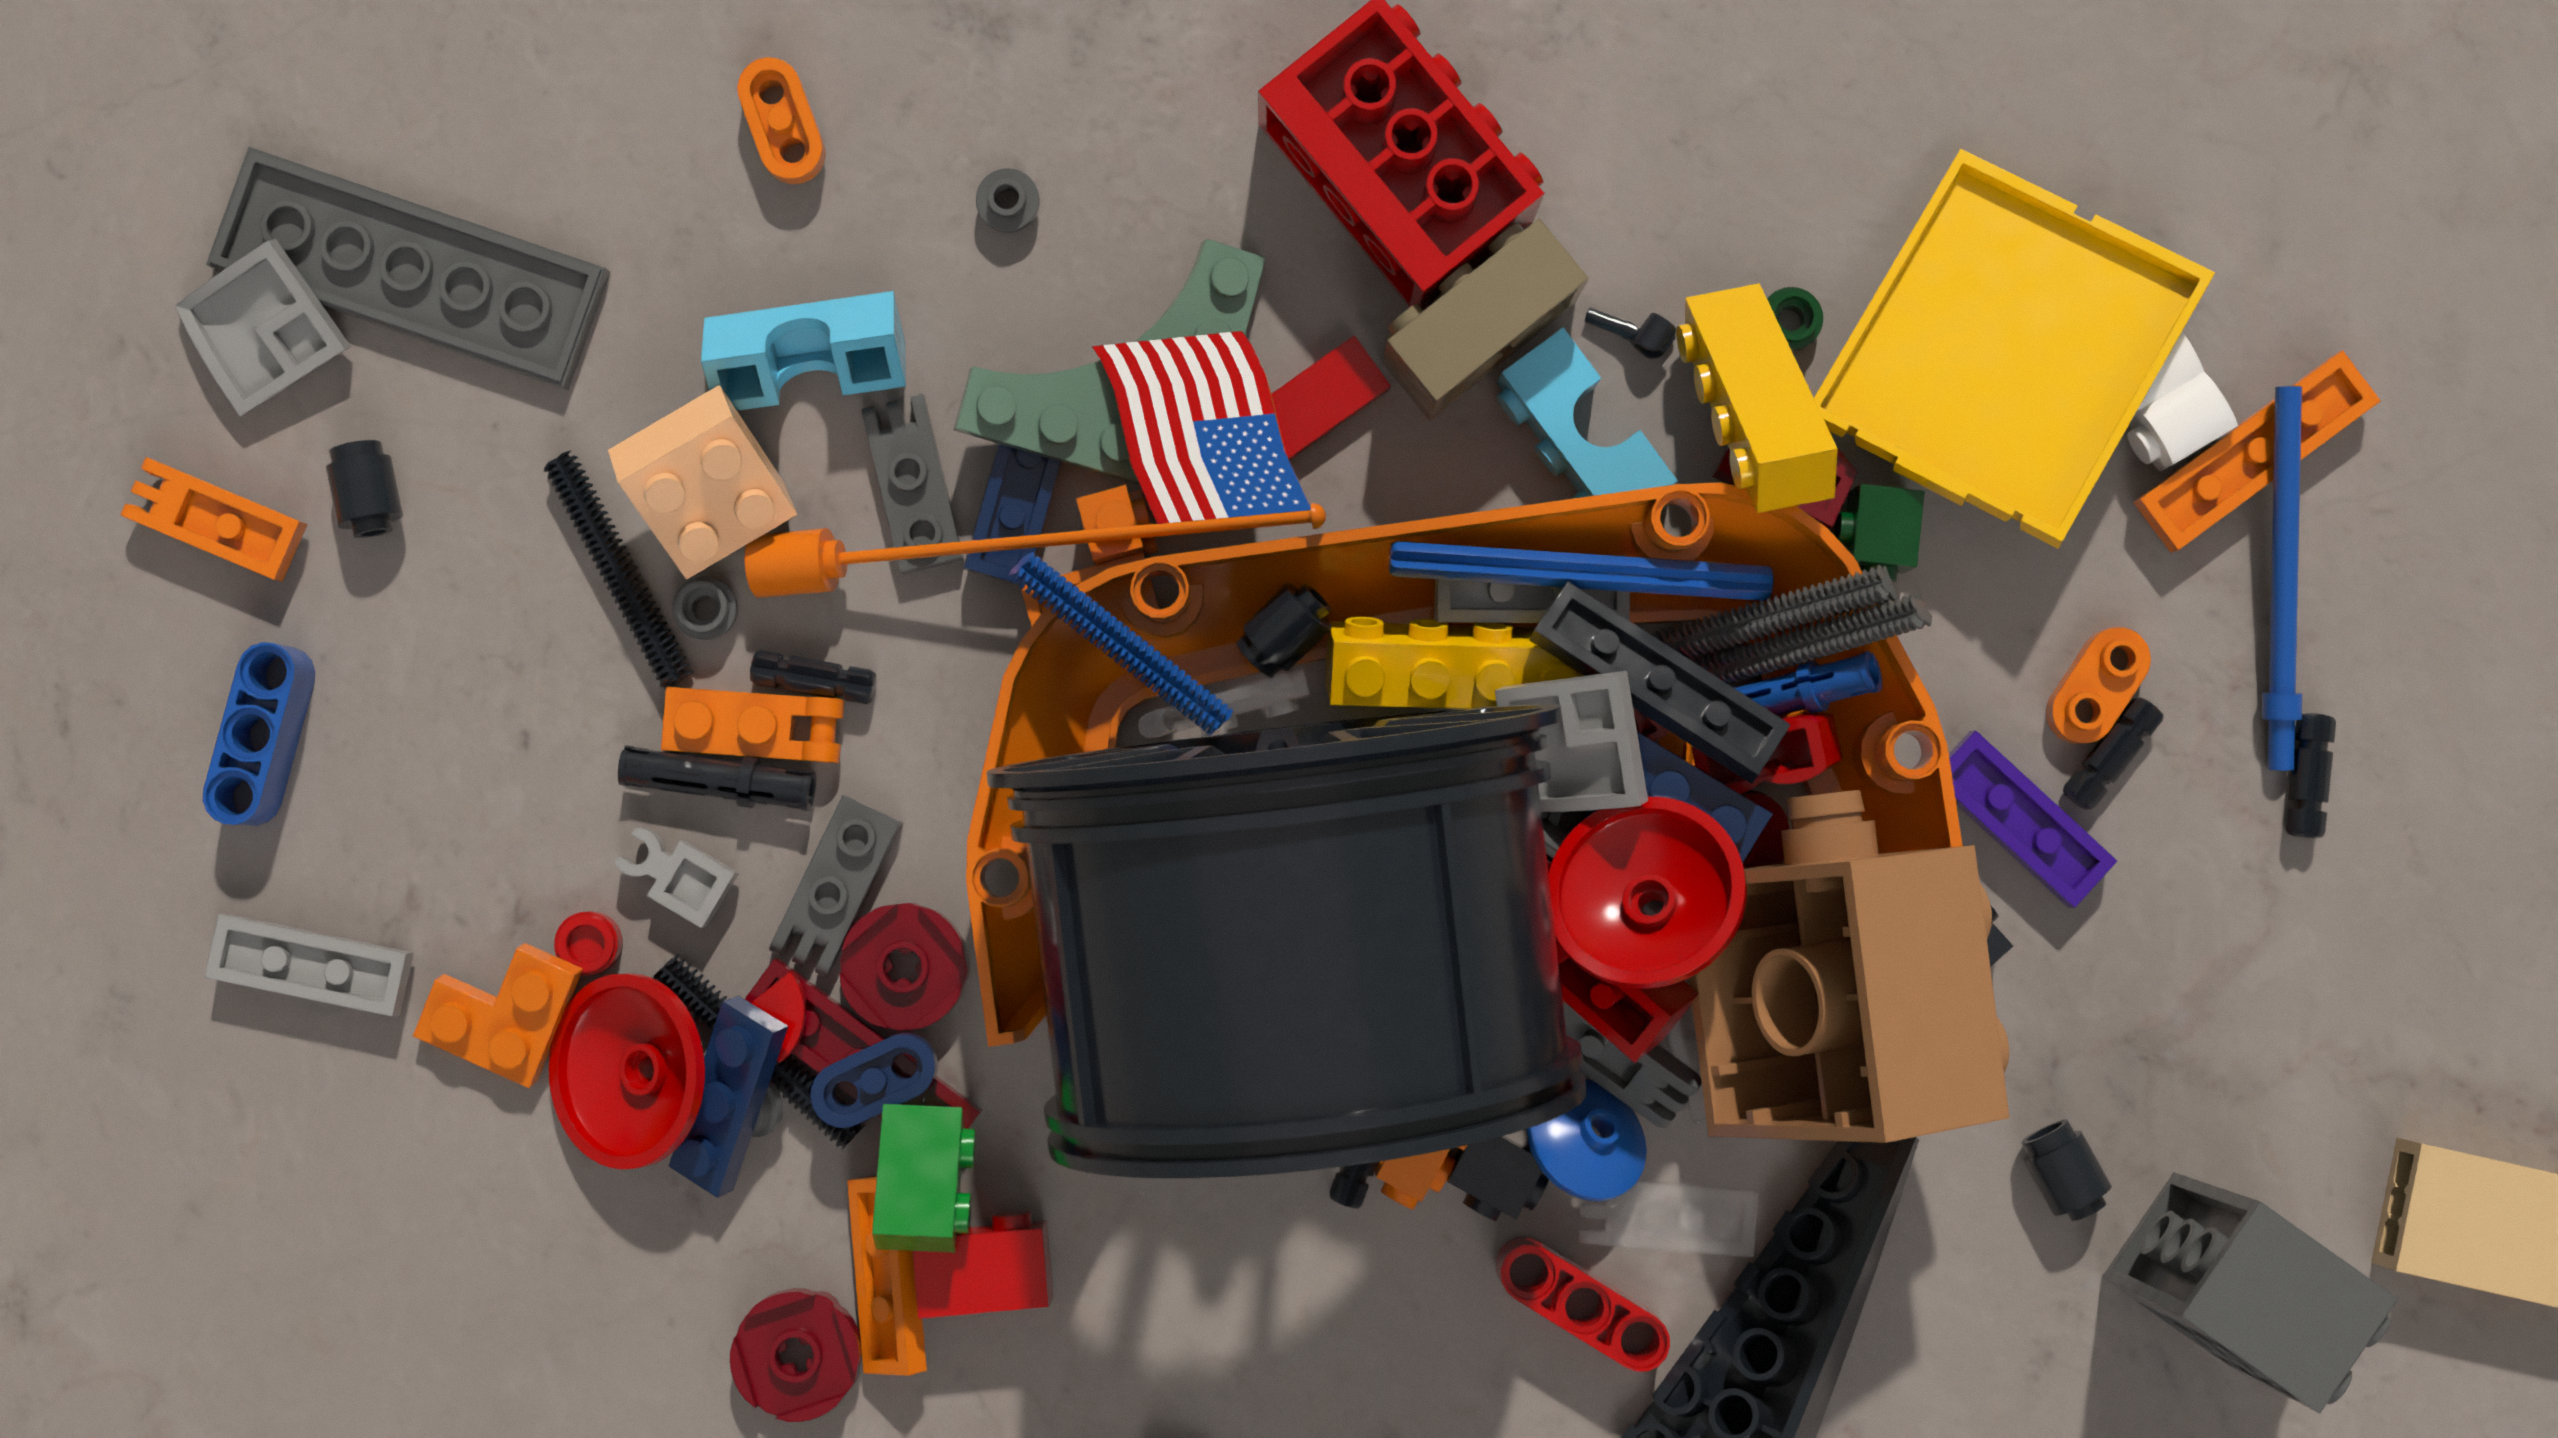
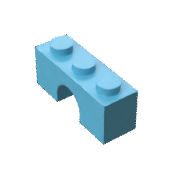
(763, 349)
(1543, 394)

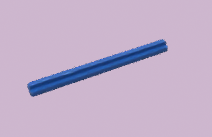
(1581, 570)

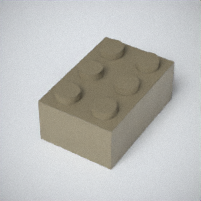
(1482, 316)

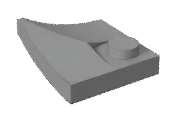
(259, 327)
(1594, 746)

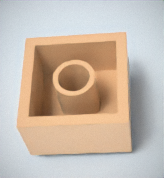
(701, 482)

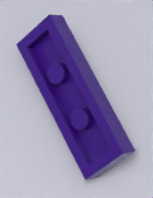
(2026, 821)

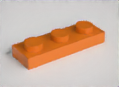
(885, 1293)

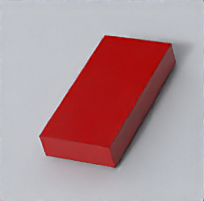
(1327, 395)

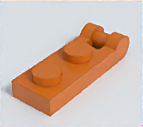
(749, 724)

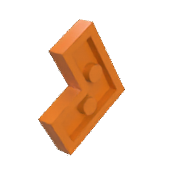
(506, 1031)

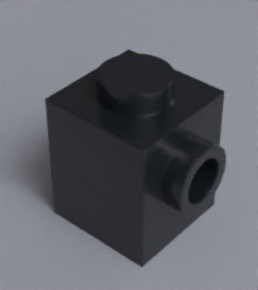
(1498, 1177)

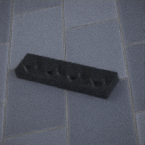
(1661, 682)

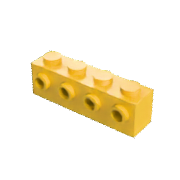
(1757, 399)
(1431, 663)

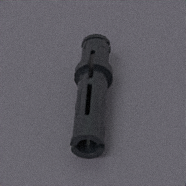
(733, 780)

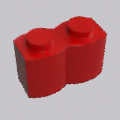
(1803, 753)

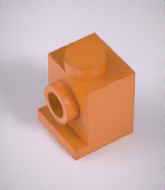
(1115, 509)
(1412, 1176)

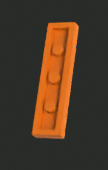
(2244, 457)

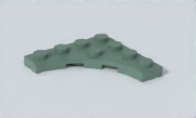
(1075, 411)

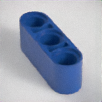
(234, 755)

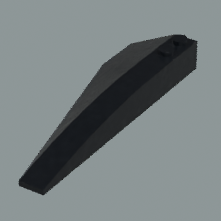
(1785, 1329)

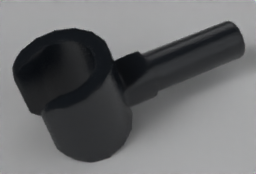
(1650, 339)

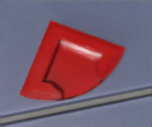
(787, 1004)

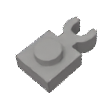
(685, 881)

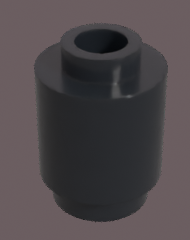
(363, 488)
(1285, 629)
(2066, 1170)

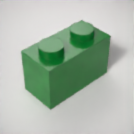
(920, 1178)

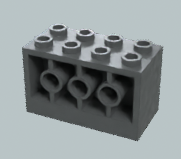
(2252, 1290)

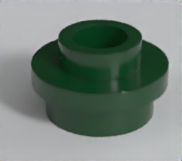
(1807, 309)

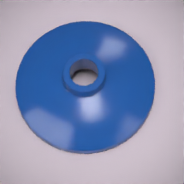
(1581, 1160)

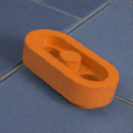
(782, 123)
(2099, 683)

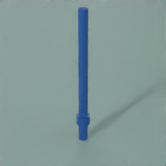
(2282, 703)

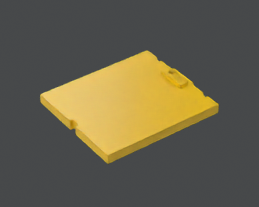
(2009, 348)

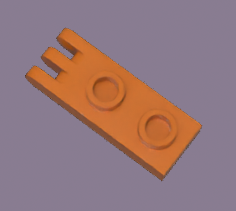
(217, 521)

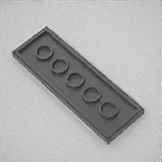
(416, 268)

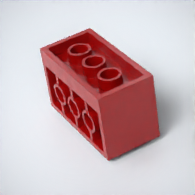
(1355, 161)

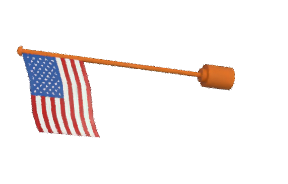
(1194, 433)

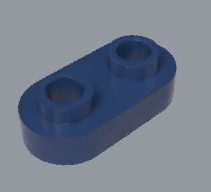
(875, 1079)

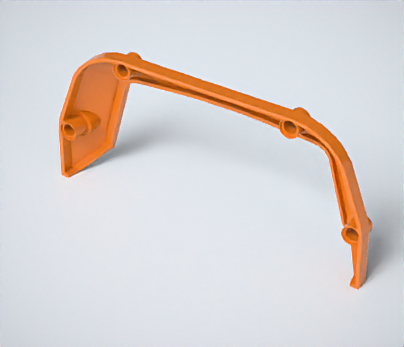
(1073, 698)

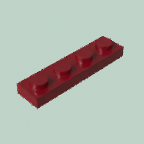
(836, 1033)

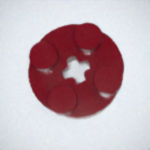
(867, 962)
(778, 1387)

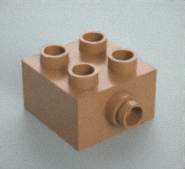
(1852, 991)

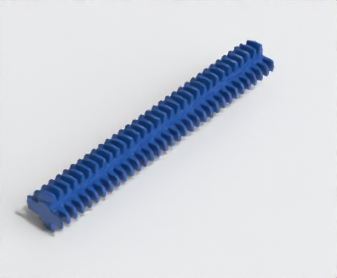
(1120, 643)

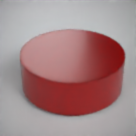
(589, 942)

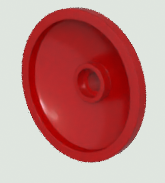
(1637, 856)
(626, 1071)

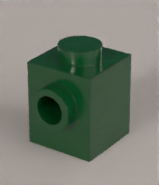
(1882, 527)

